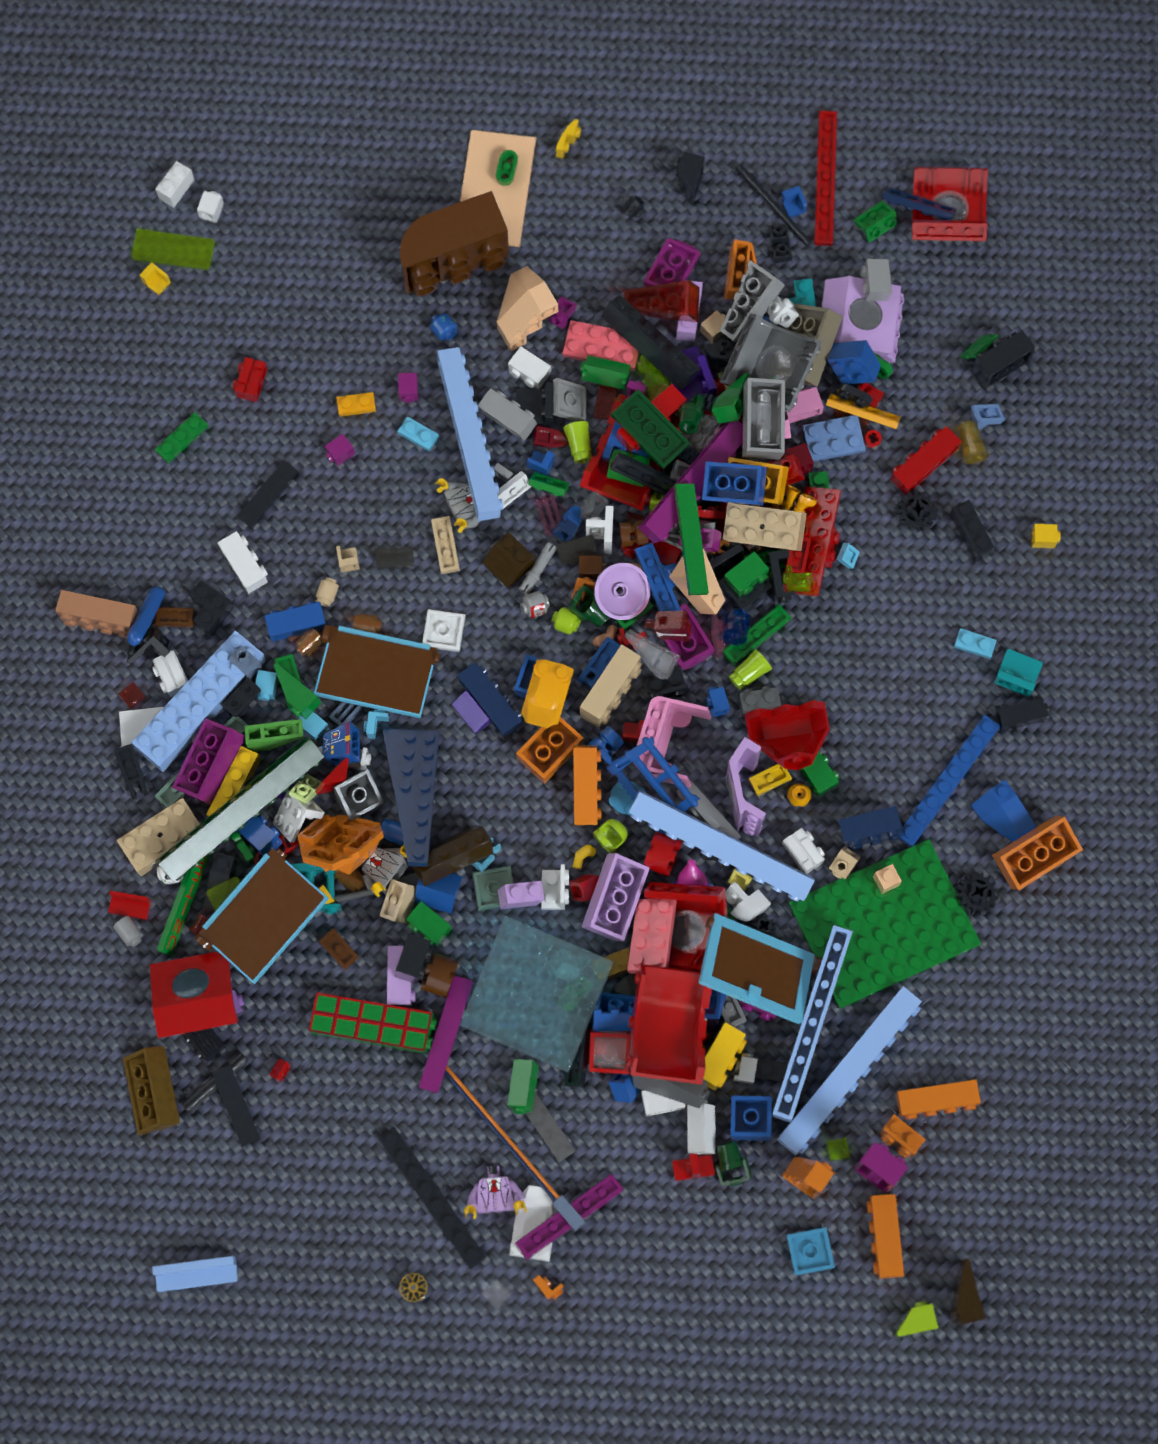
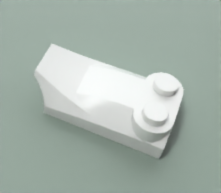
(539, 1209)

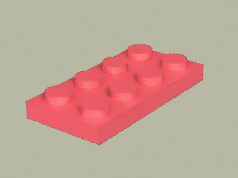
(600, 342)
(652, 933)

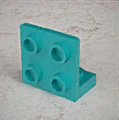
(1018, 672)

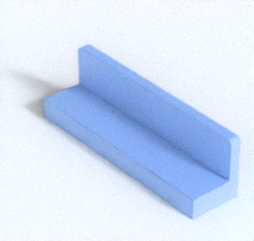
(195, 1273)

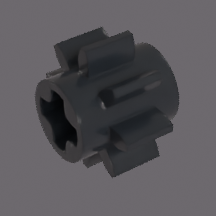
(633, 206)
(764, 921)

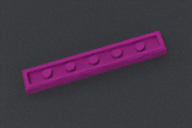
(446, 1034)
(557, 1225)

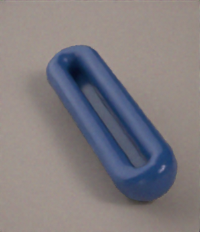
(145, 615)

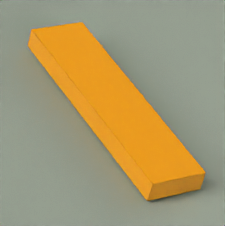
(870, 413)

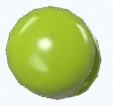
(611, 835)

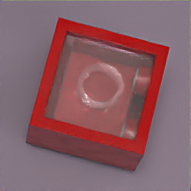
(609, 1051)

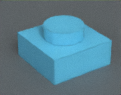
(848, 555)

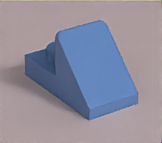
(986, 414)

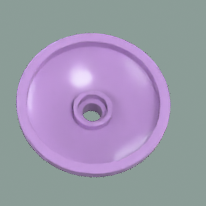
(634, 591)

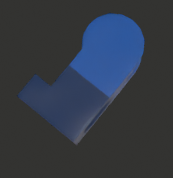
(571, 521)

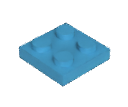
(810, 1251)

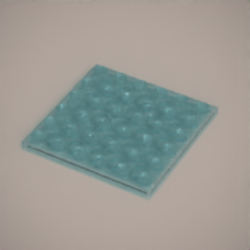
(537, 993)

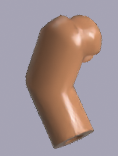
(611, 631)

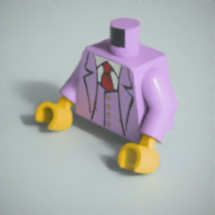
(494, 1195)

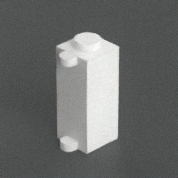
(701, 1129)

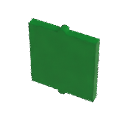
(979, 346)

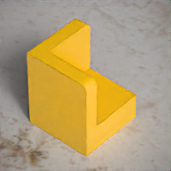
(155, 278)

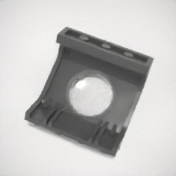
(772, 354)

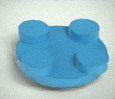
(620, 799)

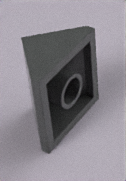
(358, 795)

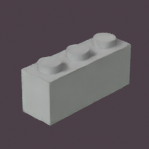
(507, 414)

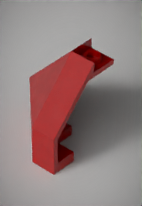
(789, 732)

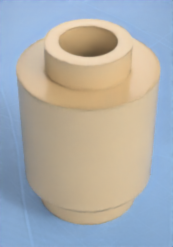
(327, 592)

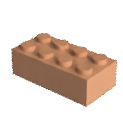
(95, 613)

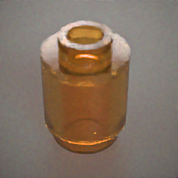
(367, 623)
(308, 642)
(352, 881)

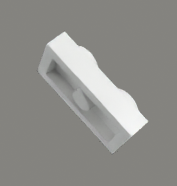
(513, 488)

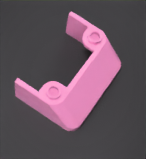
(659, 723)

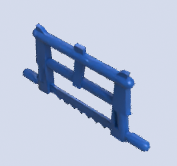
(615, 768)

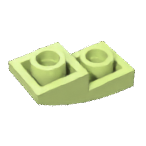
(305, 789)

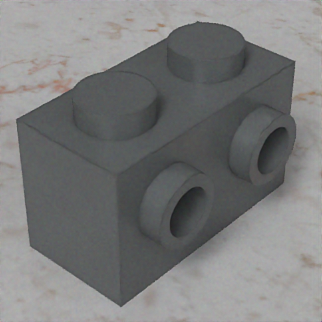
(766, 698)

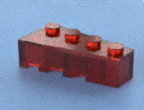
(667, 301)

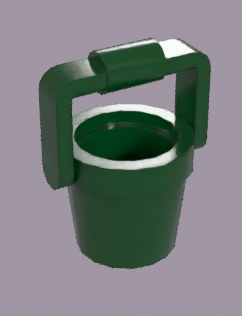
(691, 414)
(589, 609)
(731, 1158)

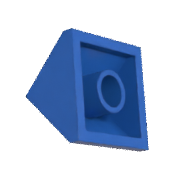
(439, 894)

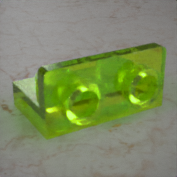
(651, 374)

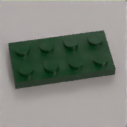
(650, 429)

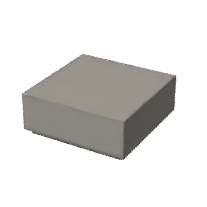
(503, 473)

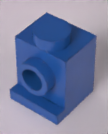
(717, 701)

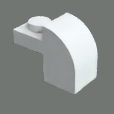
(746, 907)

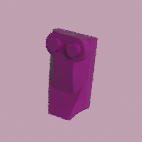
(672, 263)
(694, 651)

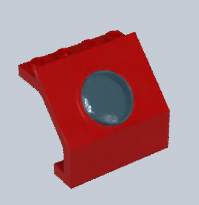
(192, 994)

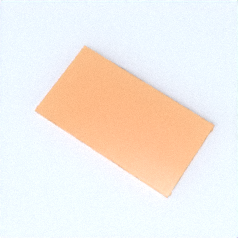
(481, 176)

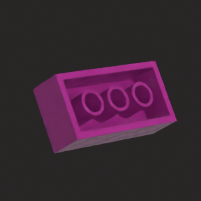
(881, 1167)

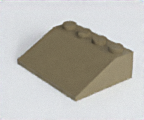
(818, 324)

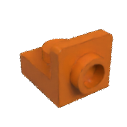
(583, 582)
(544, 1285)

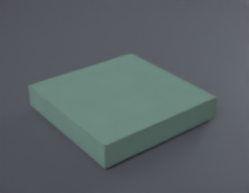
(488, 883)

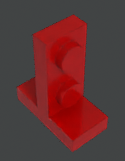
(715, 513)
(693, 1167)

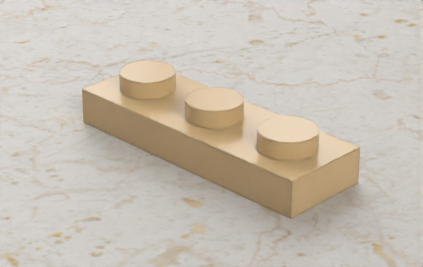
(445, 545)

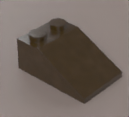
(966, 1300)

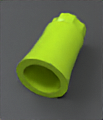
(579, 441)
(750, 670)

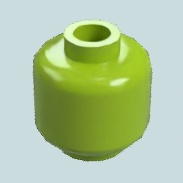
(565, 621)

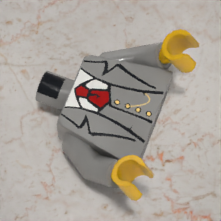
(460, 503)
(382, 867)

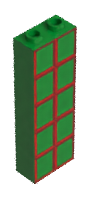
(372, 1023)

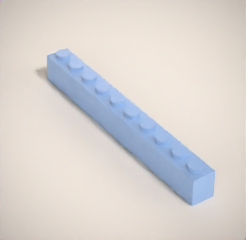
(468, 434)
(721, 845)
(812, 1024)
(849, 1070)

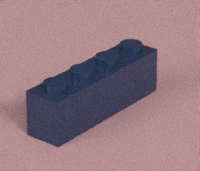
(490, 700)

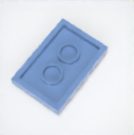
(834, 438)

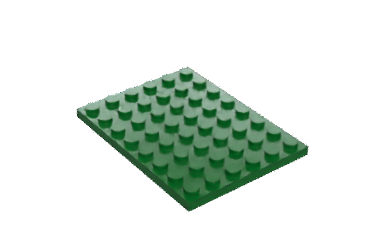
(892, 931)

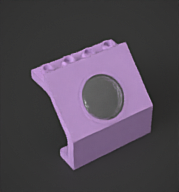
(863, 319)
(744, 813)

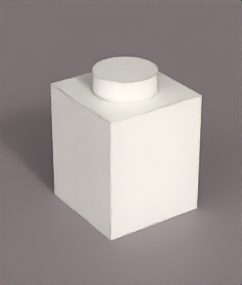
(210, 206)

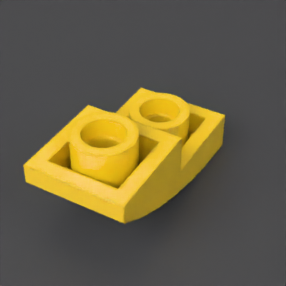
(568, 136)

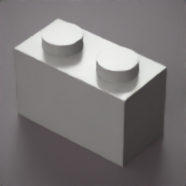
(876, 280)

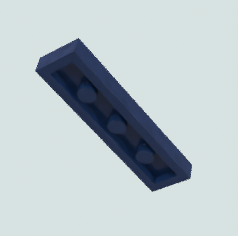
(922, 204)

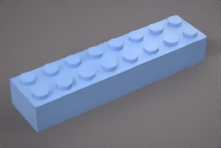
(198, 699)

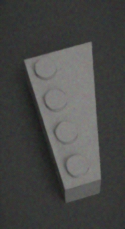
(754, 297)

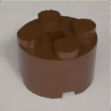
(439, 975)

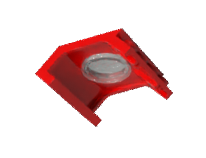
(956, 188)
(693, 909)

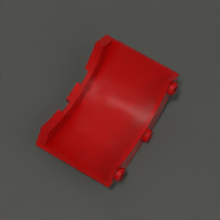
(596, 472)
(668, 1025)

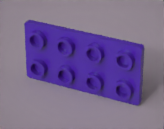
(703, 381)

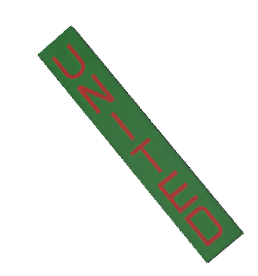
(181, 908)

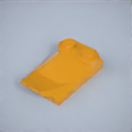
(546, 693)

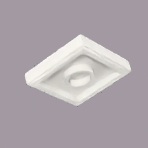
(444, 630)

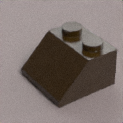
(508, 560)

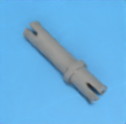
(533, 575)

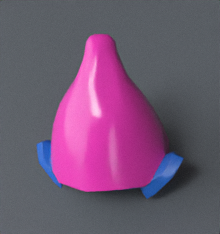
(692, 875)

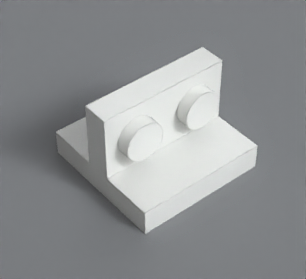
(602, 529)

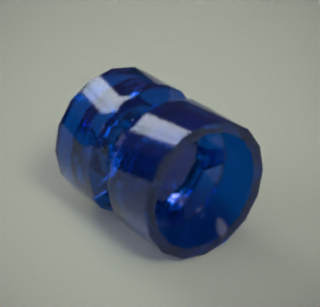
(736, 627)

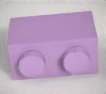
(520, 895)

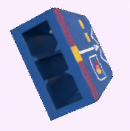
(341, 744)

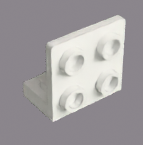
(292, 815)
(554, 889)

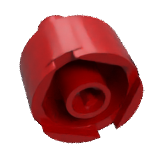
(662, 854)

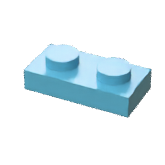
(418, 434)
(975, 643)

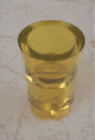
(972, 443)

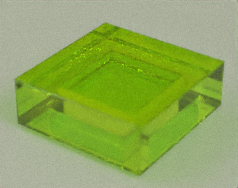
(838, 1149)

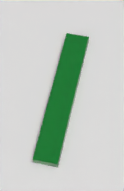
(691, 539)

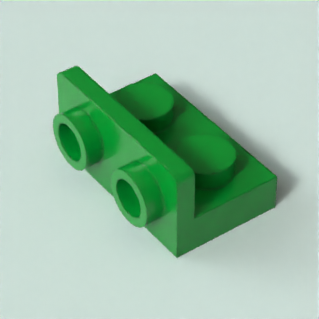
(876, 221)

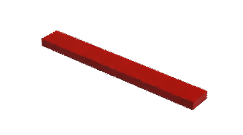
(825, 178)

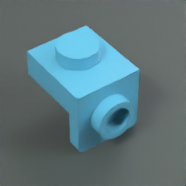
(371, 725)

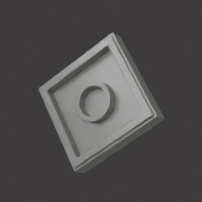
(569, 400)

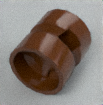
(627, 539)

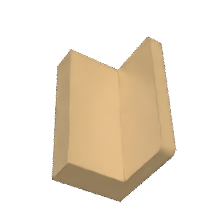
(398, 901)

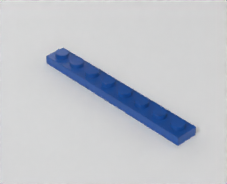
(948, 780)

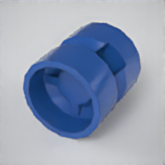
(608, 740)

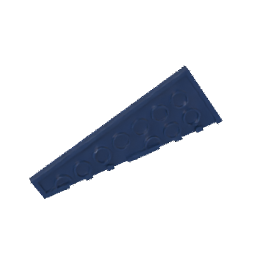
(413, 770)

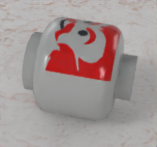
(535, 604)

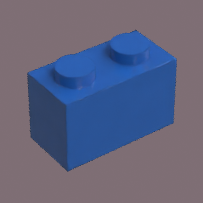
(260, 835)

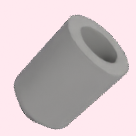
(128, 931)

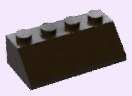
(455, 854)

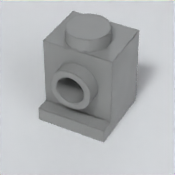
(746, 1069)

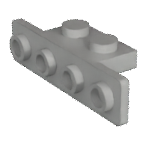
(708, 813)

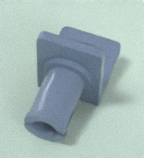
(245, 662)

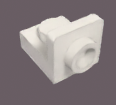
(365, 759)

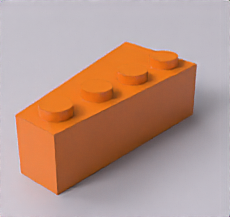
(808, 1175)

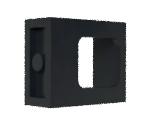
(773, 560)

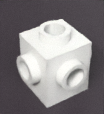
(782, 312)

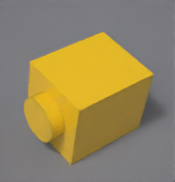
(1045, 536)

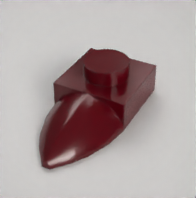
(549, 438)

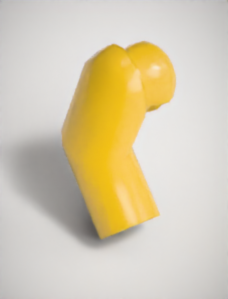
(581, 854)

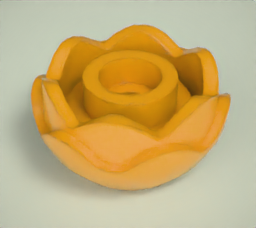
(796, 800)

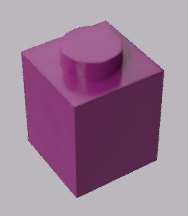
(408, 387)
(339, 450)

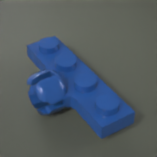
(658, 577)

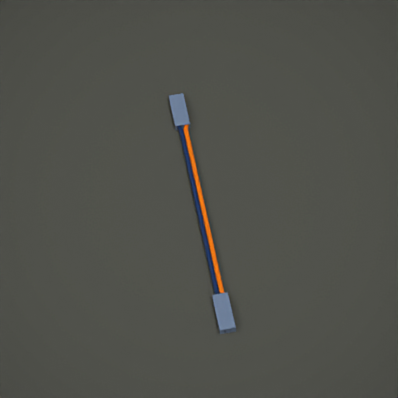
(561, 1203)

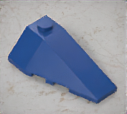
(1004, 812)

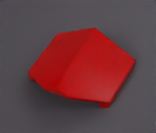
(335, 777)

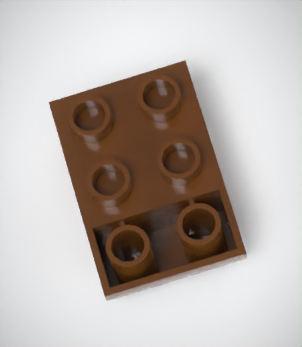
(453, 244)

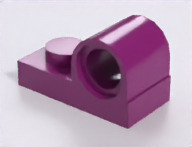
(710, 539)

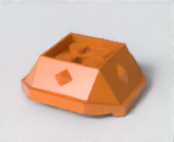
(339, 843)

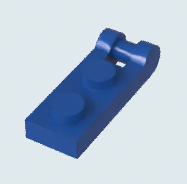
(599, 662)

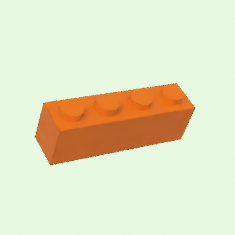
(585, 784)
(938, 1098)
(886, 1236)

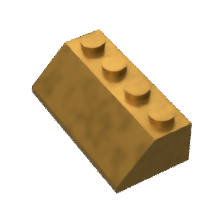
(151, 1090)

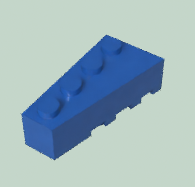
(613, 1012)

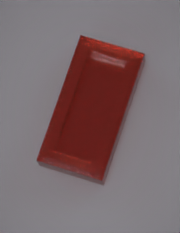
(604, 403)

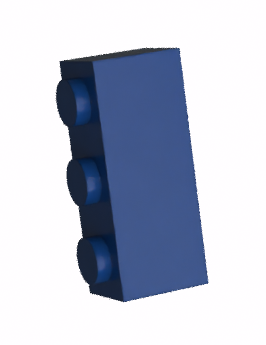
(295, 621)

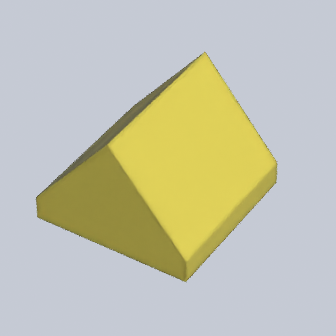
(741, 879)

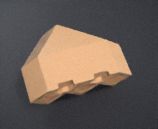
(524, 307)

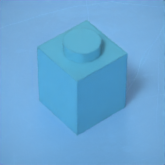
(268, 684)
(314, 726)

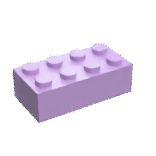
(615, 897)

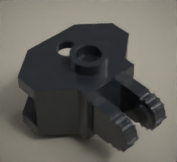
(719, 353)

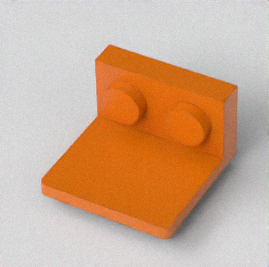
(902, 1137)

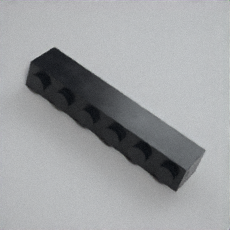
(650, 342)

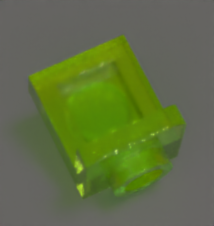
(797, 581)

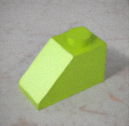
(918, 1319)

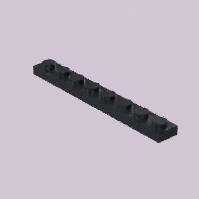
(432, 1198)

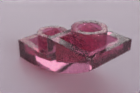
(716, 632)

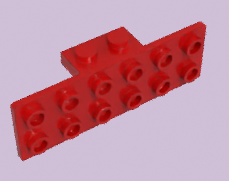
(823, 535)

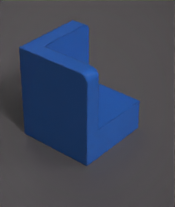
(794, 202)
(541, 462)
(623, 1088)

